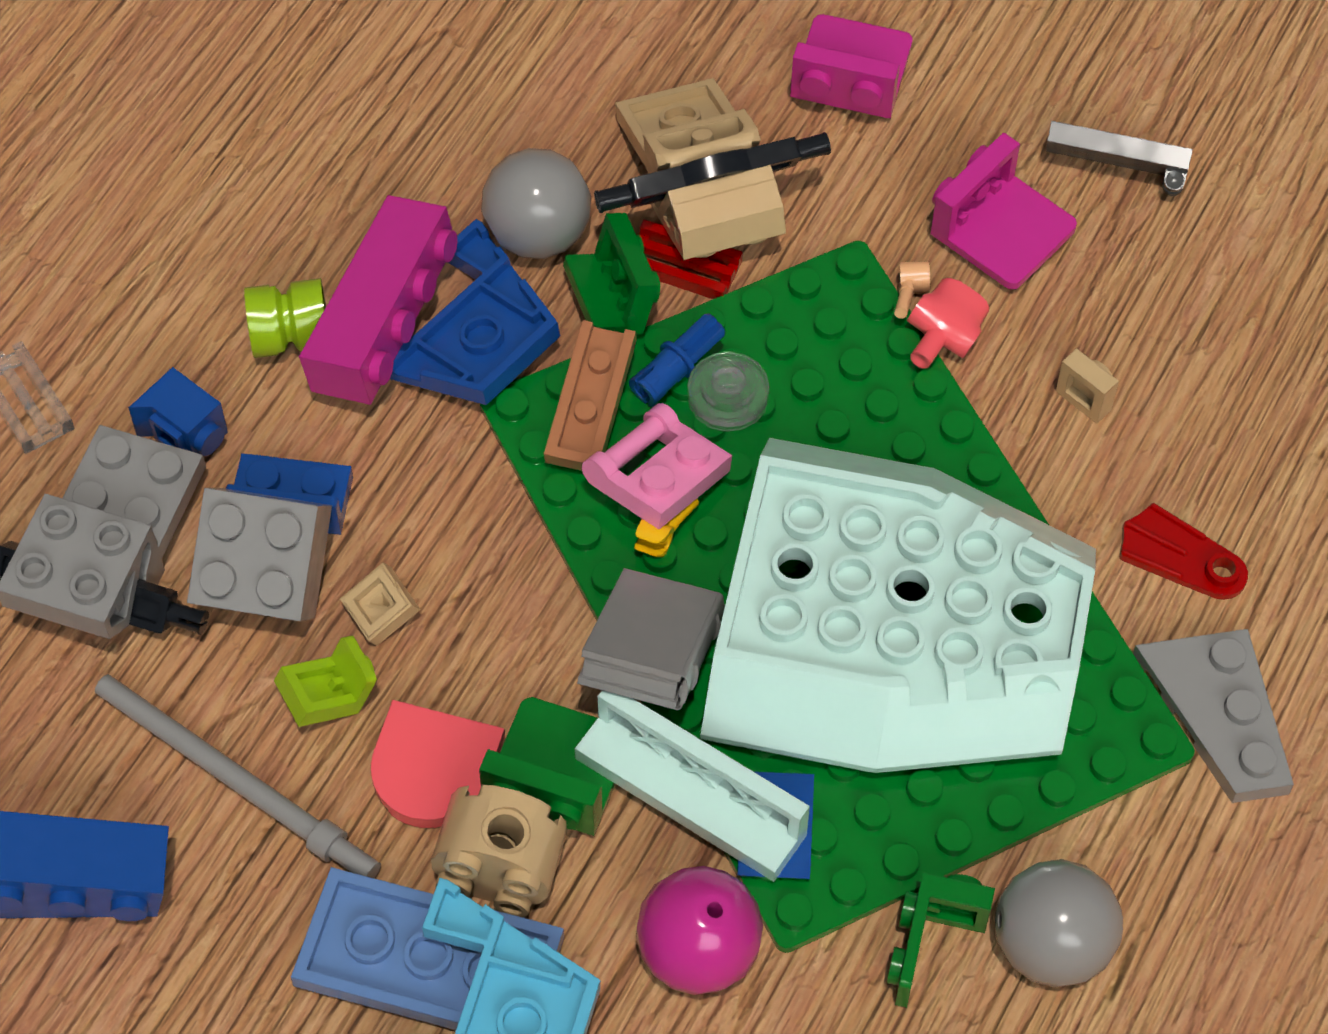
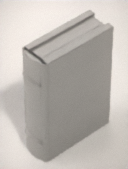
(651, 639)

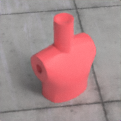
(949, 319)

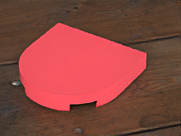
(426, 759)

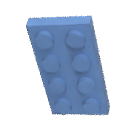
(373, 951)

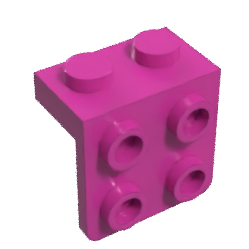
(850, 65)
(997, 217)

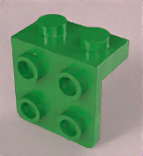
(542, 764)

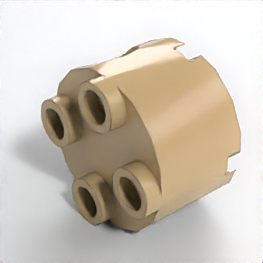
(499, 847)

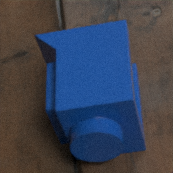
(180, 415)

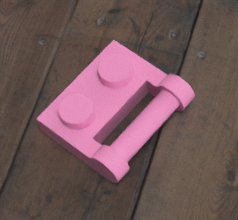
(666, 480)

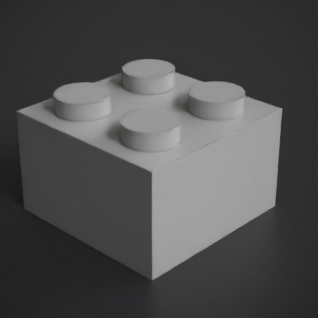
(259, 554)

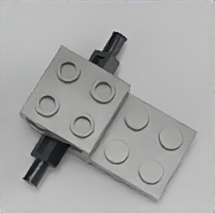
(101, 546)

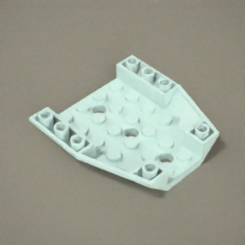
(882, 682)

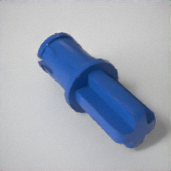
(676, 360)

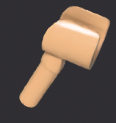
(913, 279)

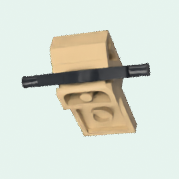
(705, 169)

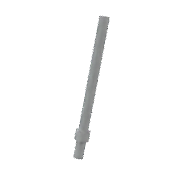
(322, 837)

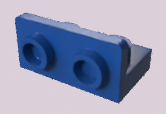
(299, 481)

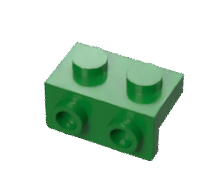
(616, 281)

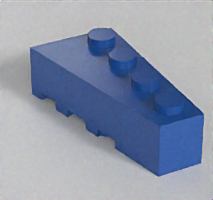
(80, 867)

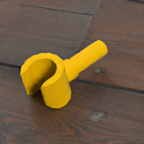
(656, 541)

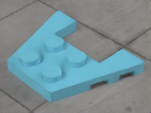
(518, 980)

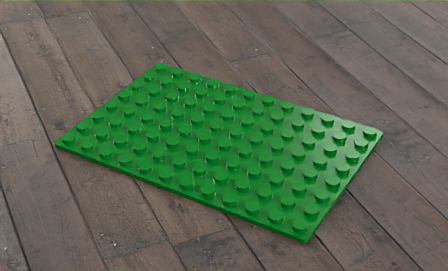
(849, 386)

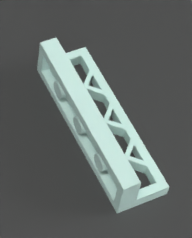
(694, 784)

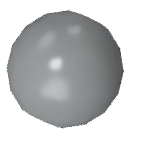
(536, 203)
(1058, 923)

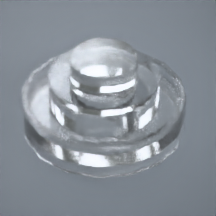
(728, 391)

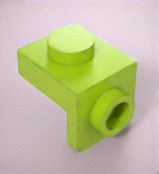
(329, 685)

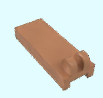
(590, 395)

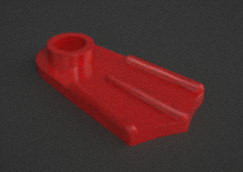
(1181, 554)

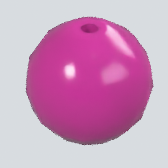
(699, 930)

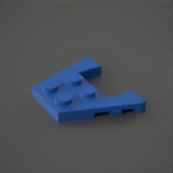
(483, 333)

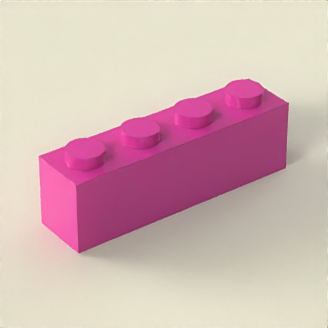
(378, 300)

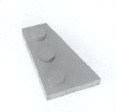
(1225, 707)

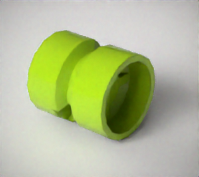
(282, 318)

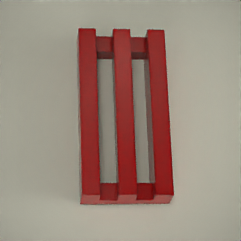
(722, 264)

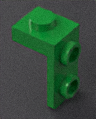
(948, 900)

